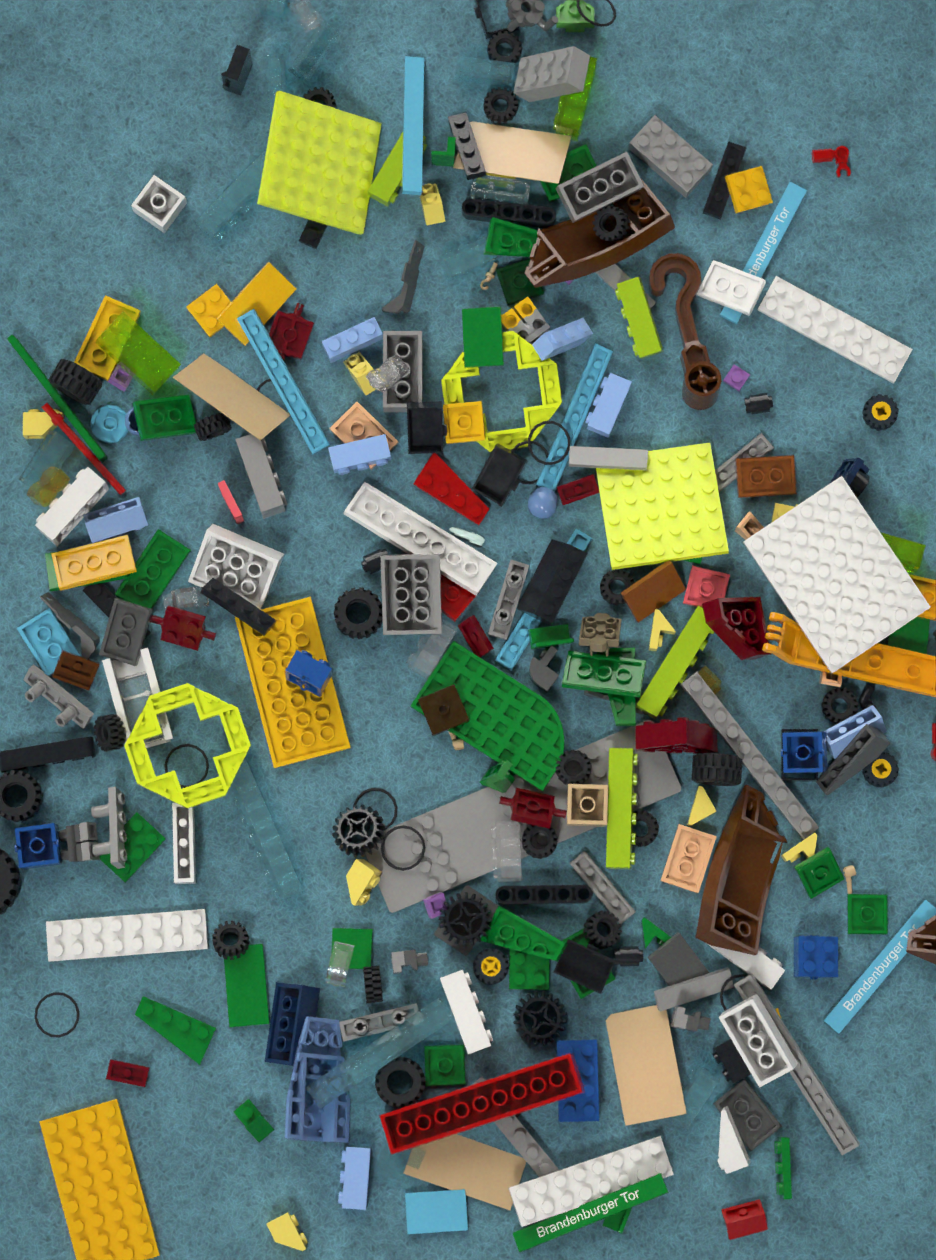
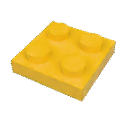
(748, 189)
(208, 308)
(464, 422)

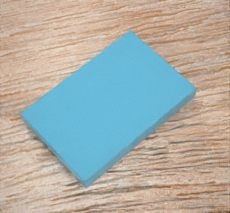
(46, 640)
(436, 1211)

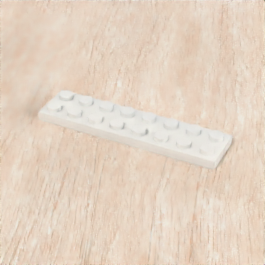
(834, 329)
(419, 536)
(126, 935)
(588, 1181)

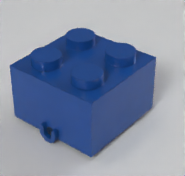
(308, 672)
(804, 752)
(38, 846)
(815, 957)

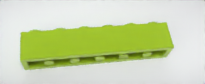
(674, 666)
(620, 808)

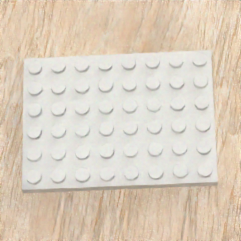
(836, 574)

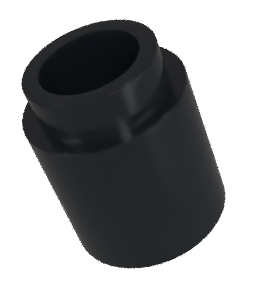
(758, 403)
(372, 561)
(628, 956)

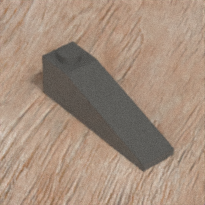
(857, 755)

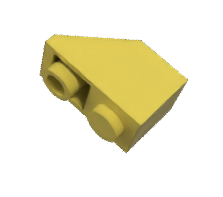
(432, 204)
(359, 368)
(37, 424)
(361, 880)
(285, 1232)

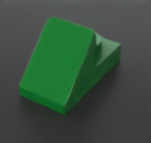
(498, 777)
(650, 931)
(253, 1120)

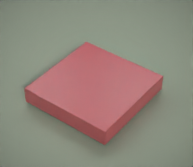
(230, 502)
(705, 586)

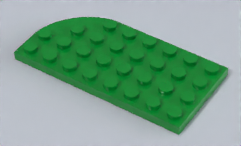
(503, 715)

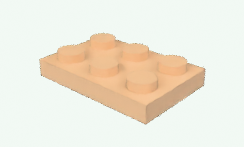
(359, 425)
(688, 858)

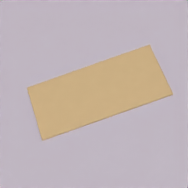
(520, 152)
(232, 396)
(645, 1065)
(471, 1166)

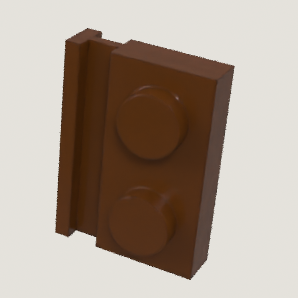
(75, 670)

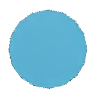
(109, 424)

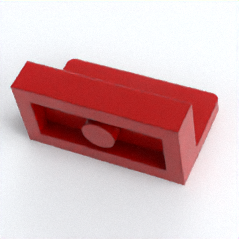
(744, 1219)

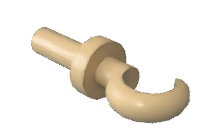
(489, 276)

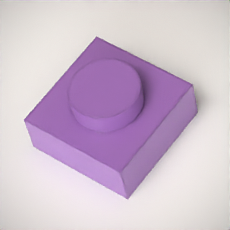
(736, 377)
(120, 378)
(434, 904)

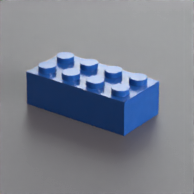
(585, 1105)

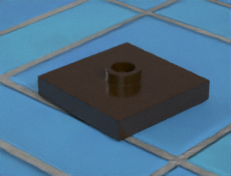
(443, 710)

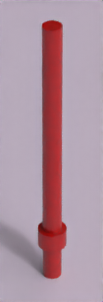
(58, 419)

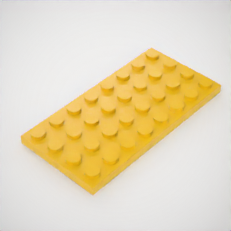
(294, 720)
(99, 1184)

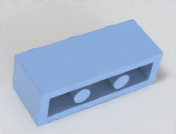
(562, 339)
(352, 340)
(608, 404)
(360, 454)
(115, 520)
(844, 732)
(355, 1178)

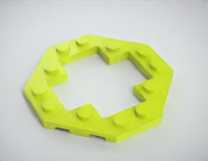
(526, 358)
(168, 784)

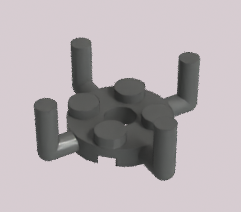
(530, 18)

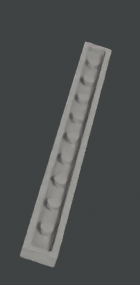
(751, 756)
(805, 1075)

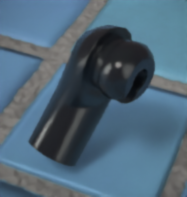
(865, 698)

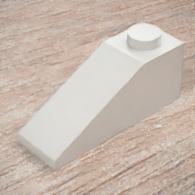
(731, 1148)

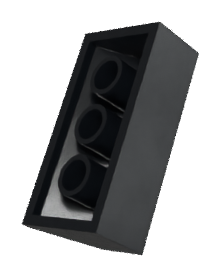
(552, 581)

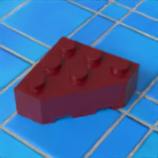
(738, 624)
(676, 736)

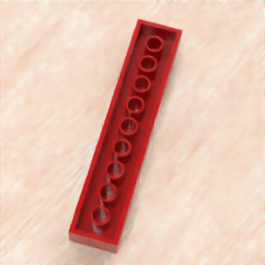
(482, 1103)

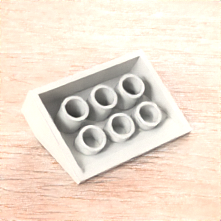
(236, 563)

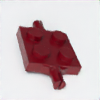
(291, 333)
(183, 628)
(532, 807)

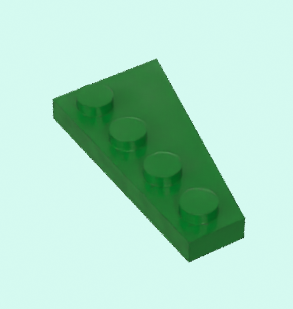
(509, 239)
(622, 706)
(520, 935)
(180, 1029)

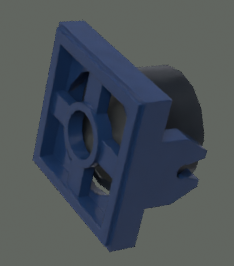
(854, 474)

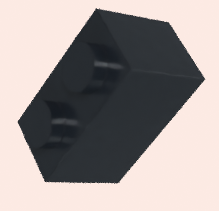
(731, 1060)

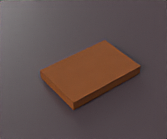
(765, 476)
(653, 591)

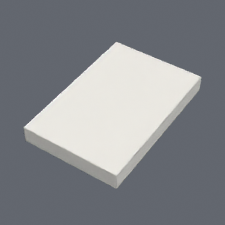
(731, 287)

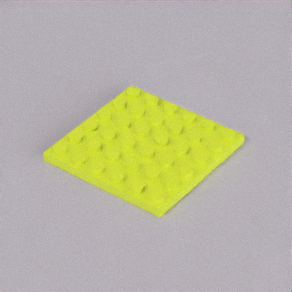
(319, 163)
(663, 510)

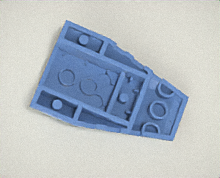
(315, 1056)

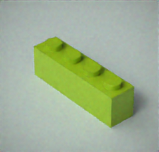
(389, 178)
(639, 317)

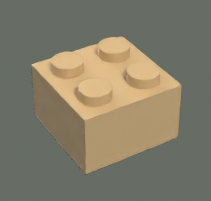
(587, 805)

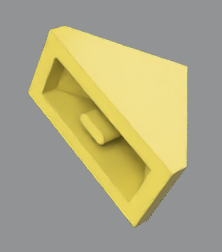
(701, 807)

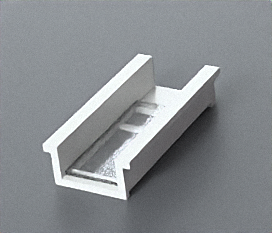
(130, 691)

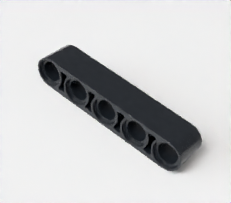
(517, 209)
(47, 753)
(553, 894)

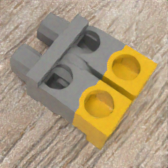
(529, 325)

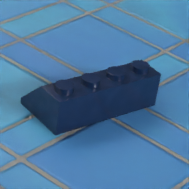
(290, 1008)

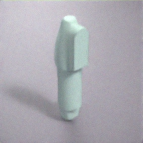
(472, 537)

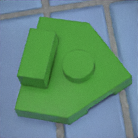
(570, 18)

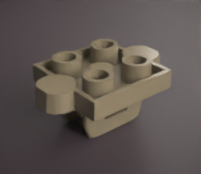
(600, 632)

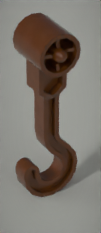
(701, 377)

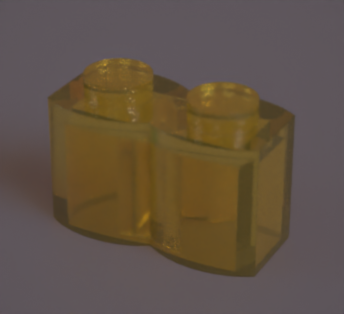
(51, 482)

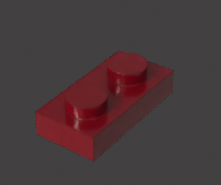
(577, 489)
(475, 636)
(127, 1073)

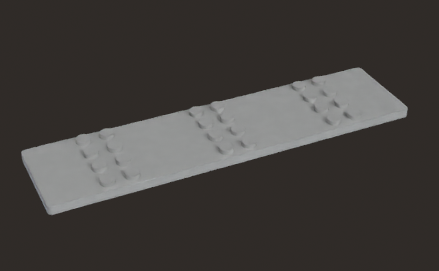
(461, 832)

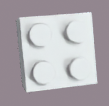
(159, 204)

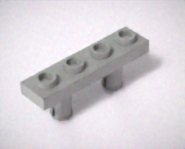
(508, 600)
(53, 692)
(117, 818)
(376, 1022)

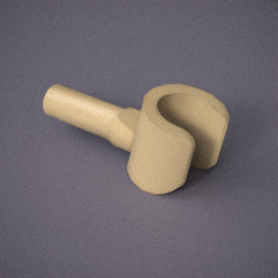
(457, 743)
(849, 872)

